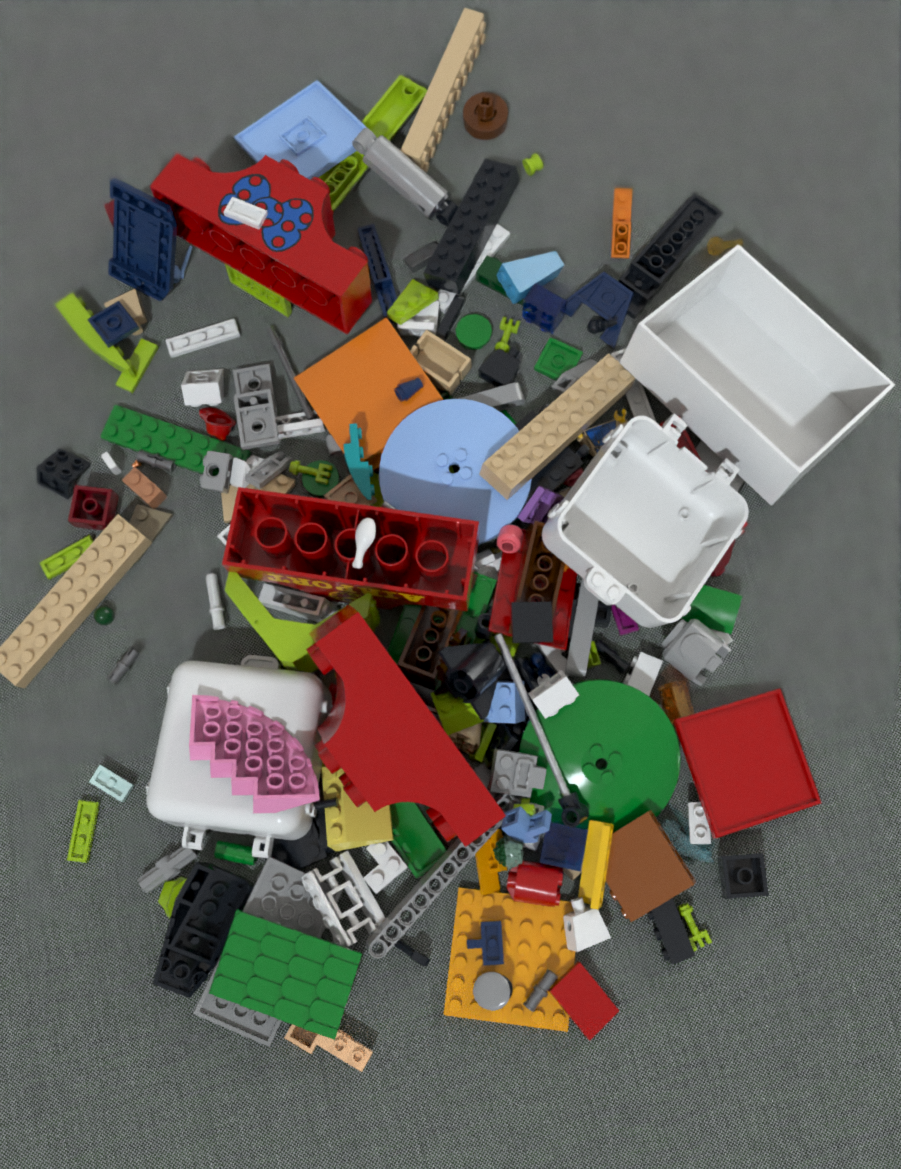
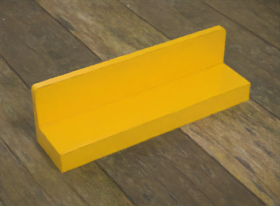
(595, 863)

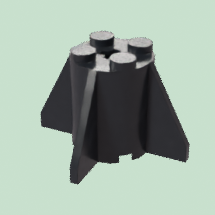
(472, 674)

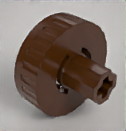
(482, 108)

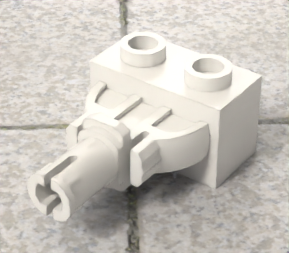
(553, 693)

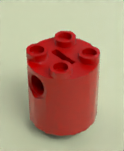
(535, 883)

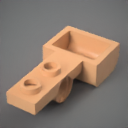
(342, 1047)

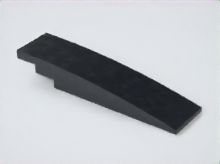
(668, 251)

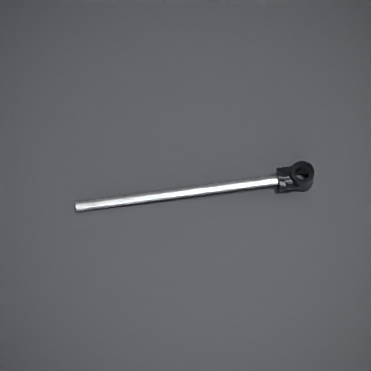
(570, 801)

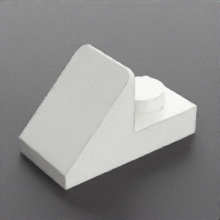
(241, 468)

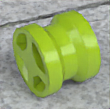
(532, 164)

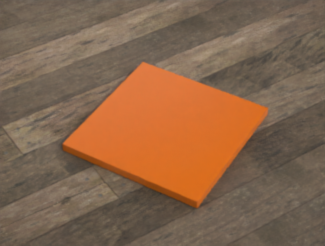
(359, 387)

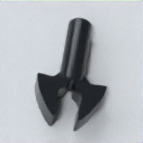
(415, 955)

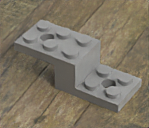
(255, 406)

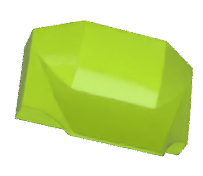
(169, 894)

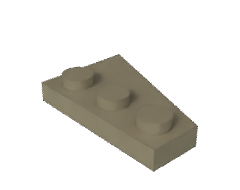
(149, 522)

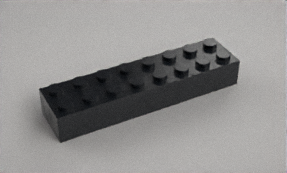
(471, 226)

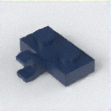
(490, 942)

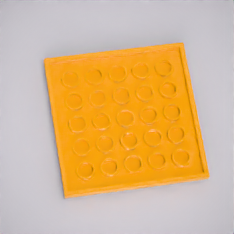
(531, 944)

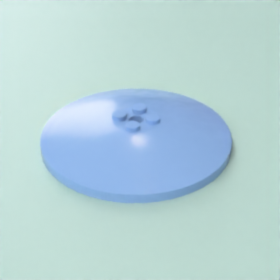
(443, 434)

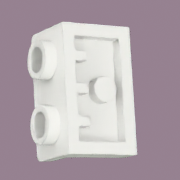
(698, 826)

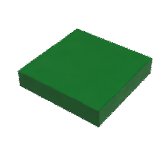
(557, 359)

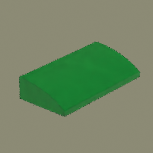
(715, 609)
(415, 838)

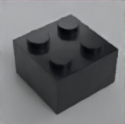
(742, 876)

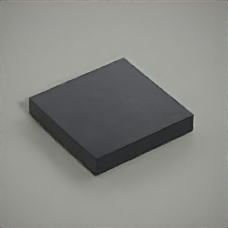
(531, 622)

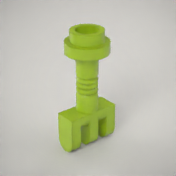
(508, 328)
(295, 468)
(685, 911)

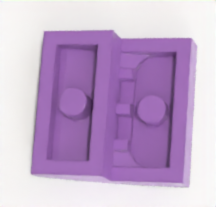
(539, 505)

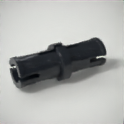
(611, 656)

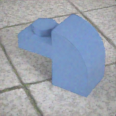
(523, 827)

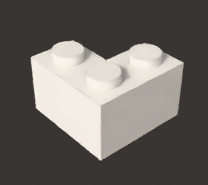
(389, 866)

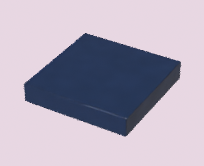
(113, 324)

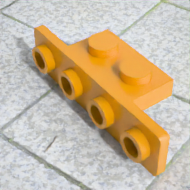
(488, 866)

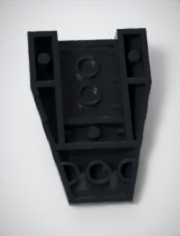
(199, 927)

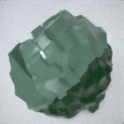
(508, 852)

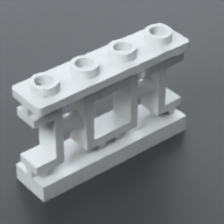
(357, 892)

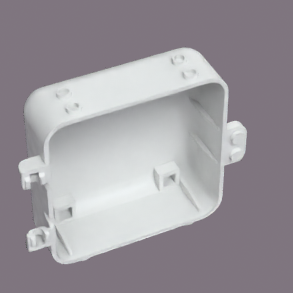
(646, 521)
(183, 789)

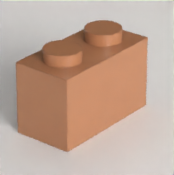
(144, 488)

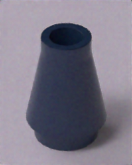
(407, 389)

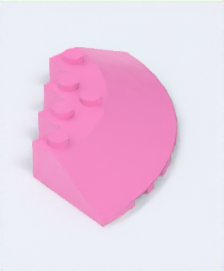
(253, 753)

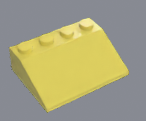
(352, 826)

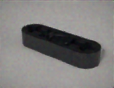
(450, 317)

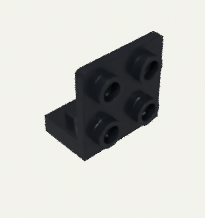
(60, 471)

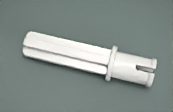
(215, 602)

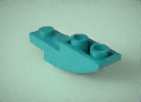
(358, 470)

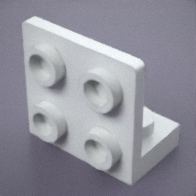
(422, 321)

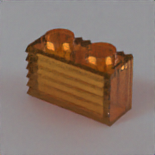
(676, 700)

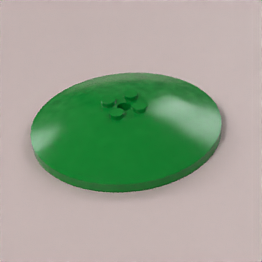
(625, 730)

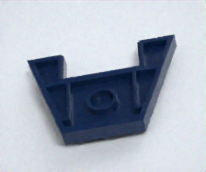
(607, 299)

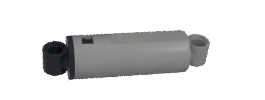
(405, 176)

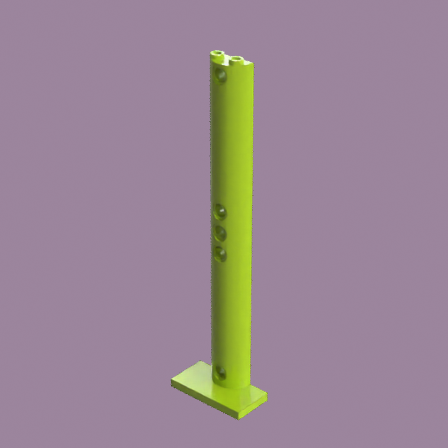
(383, 119)

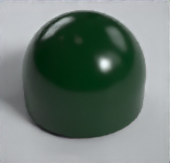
(104, 615)

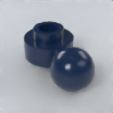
(538, 660)

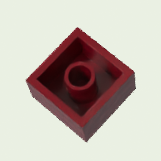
(92, 507)

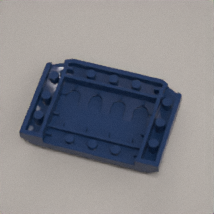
(142, 241)

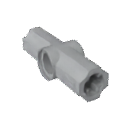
(167, 868)

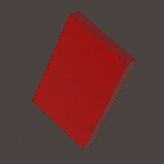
(583, 1000)

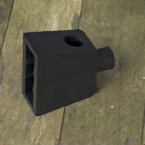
(500, 367)

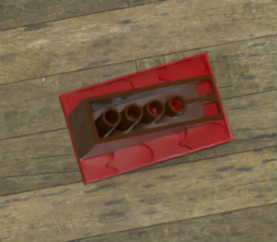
(533, 576)

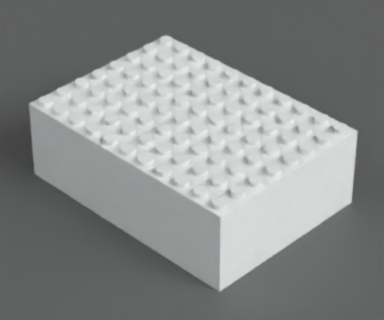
(754, 372)

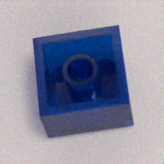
(543, 308)
(564, 846)

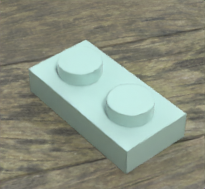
(111, 783)

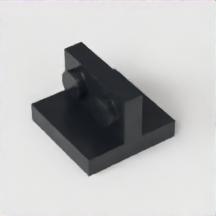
(503, 739)

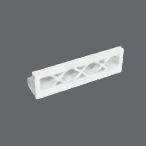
(298, 428)

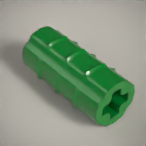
(235, 853)

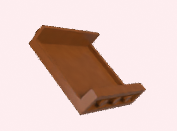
(645, 867)

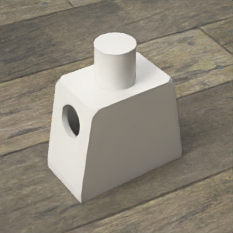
(584, 926)

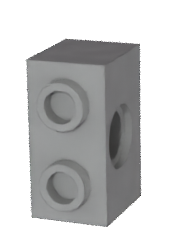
(222, 481)

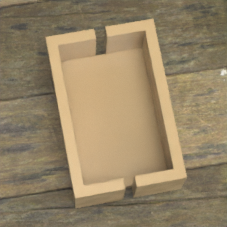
(441, 362)

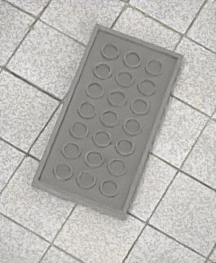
(283, 900)

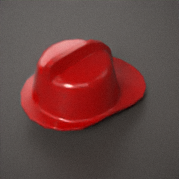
(217, 422)

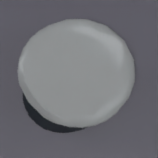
(492, 991)

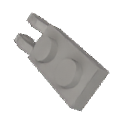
(268, 469)

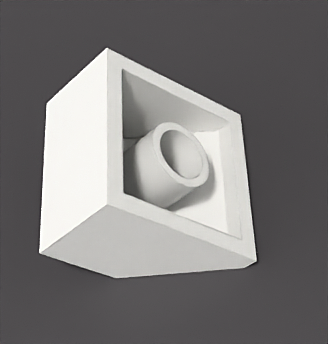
(203, 387)

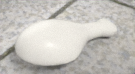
(363, 537)

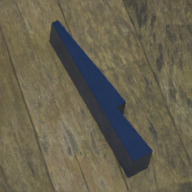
(378, 268)

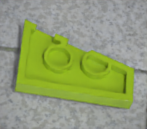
(411, 301)

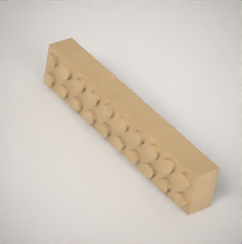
(445, 88)
(556, 426)
(71, 601)

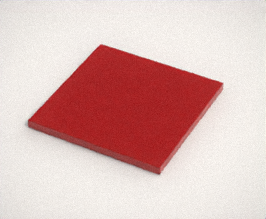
(746, 763)

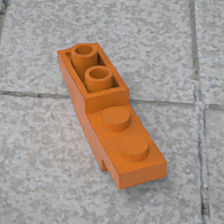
(621, 223)

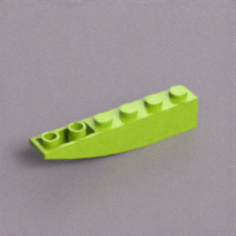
(76, 315)

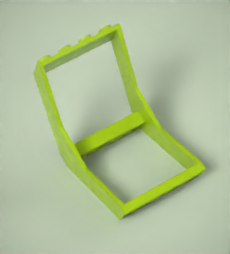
(289, 638)

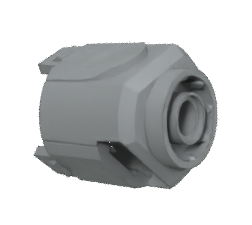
(692, 648)

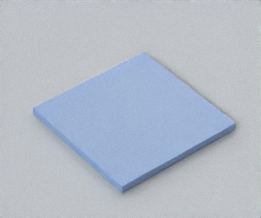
(307, 130)

